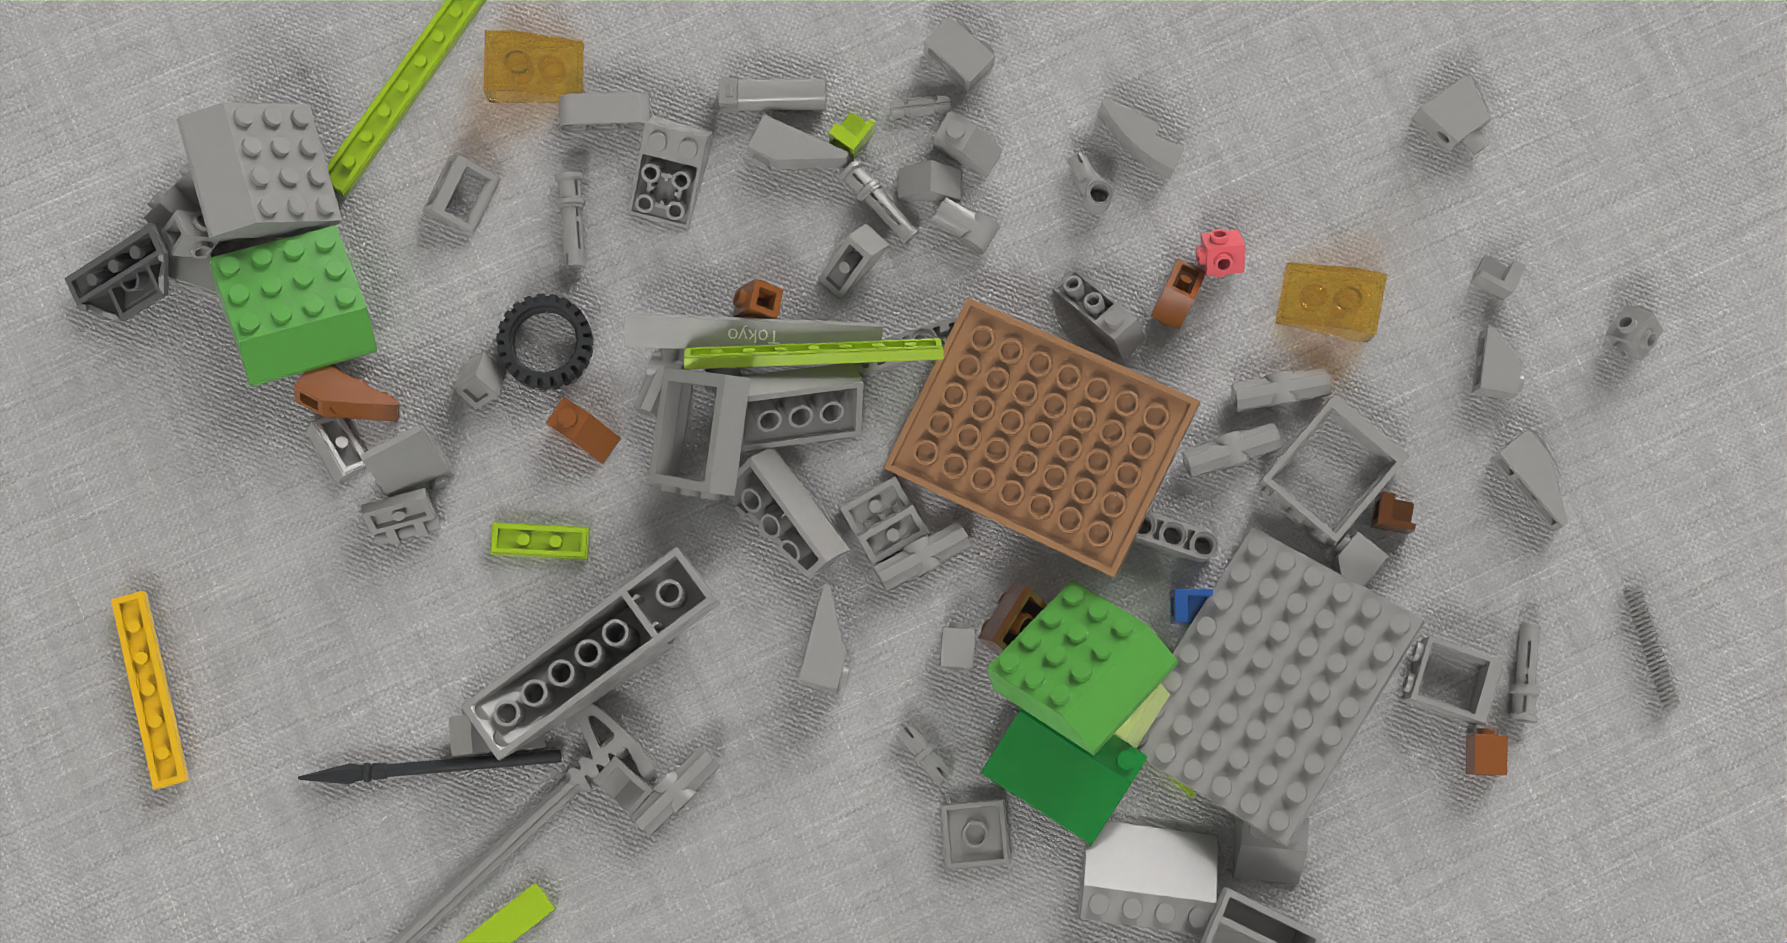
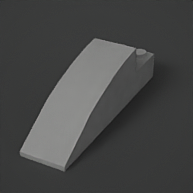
(592, 655)

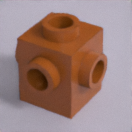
(757, 300)

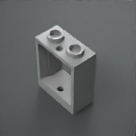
(1484, 688)

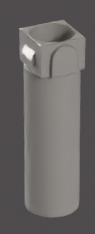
(771, 94)

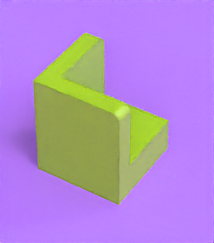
(852, 134)

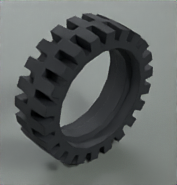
(534, 306)

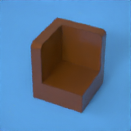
(1392, 514)

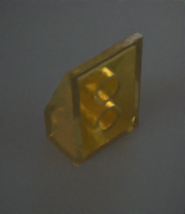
(531, 67)
(1332, 300)

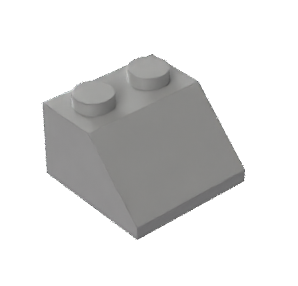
(1264, 858)

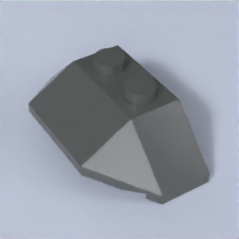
(124, 277)

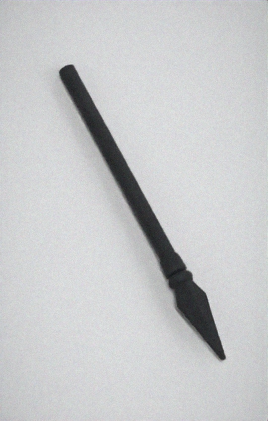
(353, 773)

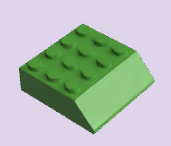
(293, 305)
(1082, 666)

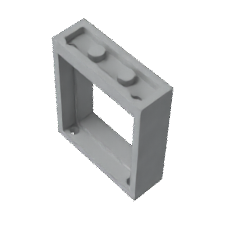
(1362, 432)
(724, 439)

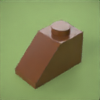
(1178, 294)
(583, 430)

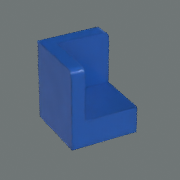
(1186, 604)

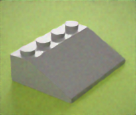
(1149, 878)

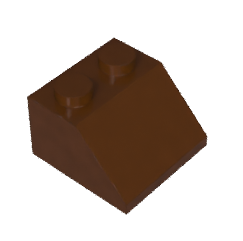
(1013, 614)

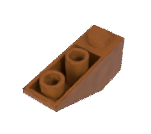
(341, 396)

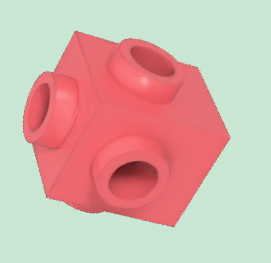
(1221, 253)

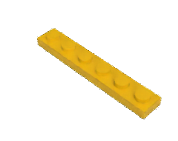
(150, 690)

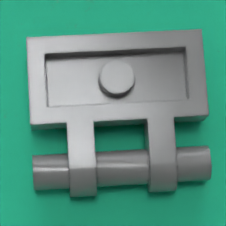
(400, 517)

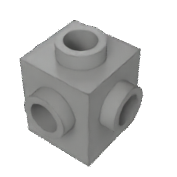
(188, 235)
(1634, 332)

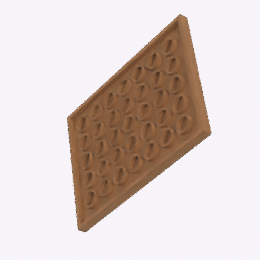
(1042, 436)

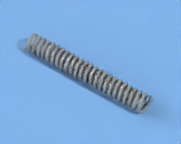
(1649, 639)

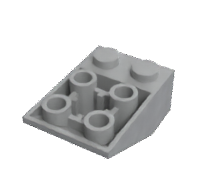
(669, 171)

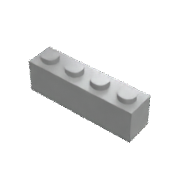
(786, 513)

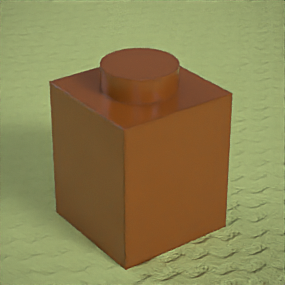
(1486, 753)

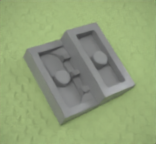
(883, 519)

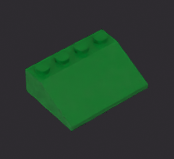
(1061, 777)

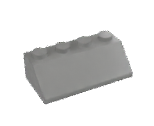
(803, 406)

